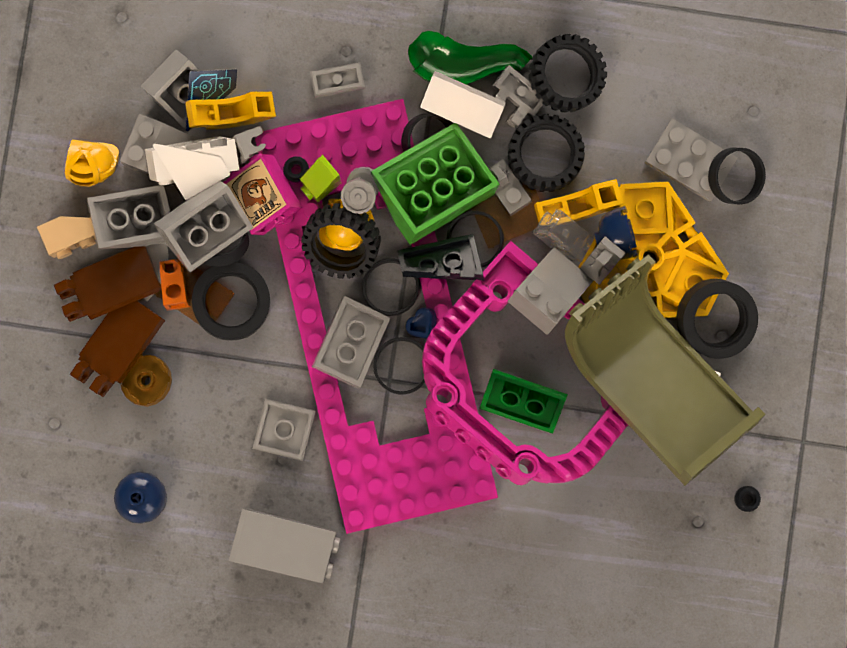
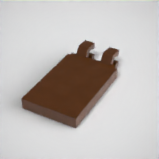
(109, 284)
(116, 346)

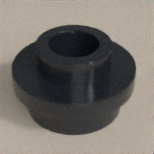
(290, 163)
(755, 498)

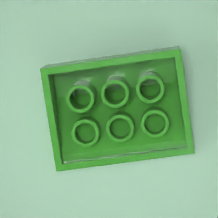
(434, 183)

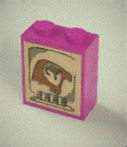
(263, 193)

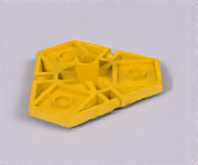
(657, 221)

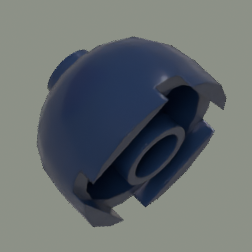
(618, 230)
(152, 497)

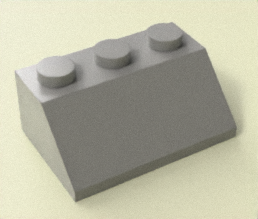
(204, 225)

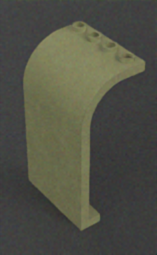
(655, 375)

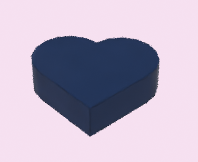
(422, 323)

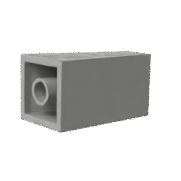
(284, 546)

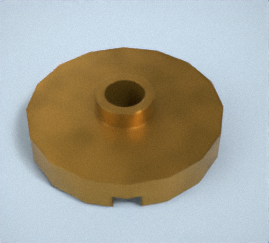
(159, 386)

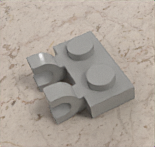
(517, 90)

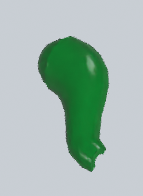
(459, 61)

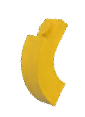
(231, 112)
(584, 203)

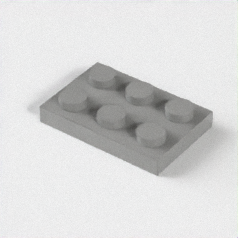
(687, 159)
(351, 342)

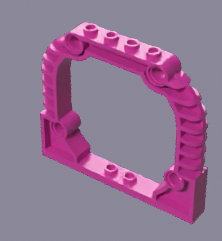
(490, 445)

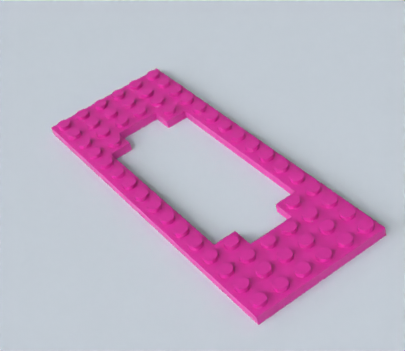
(371, 480)

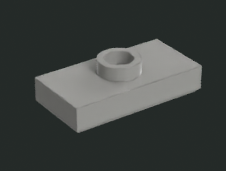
(337, 80)

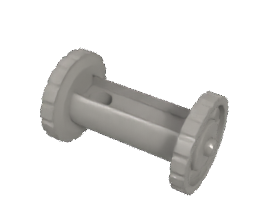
(360, 191)

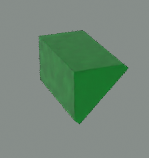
(523, 401)

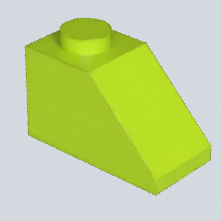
(320, 180)

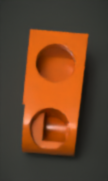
(173, 285)

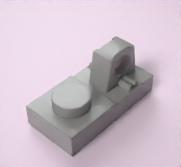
(510, 190)
(602, 260)

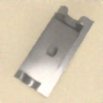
(245, 147)

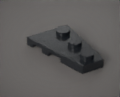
(443, 260)

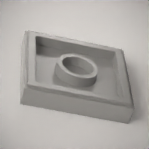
(284, 429)

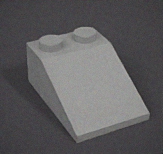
(143, 136)
(128, 217)
(550, 290)

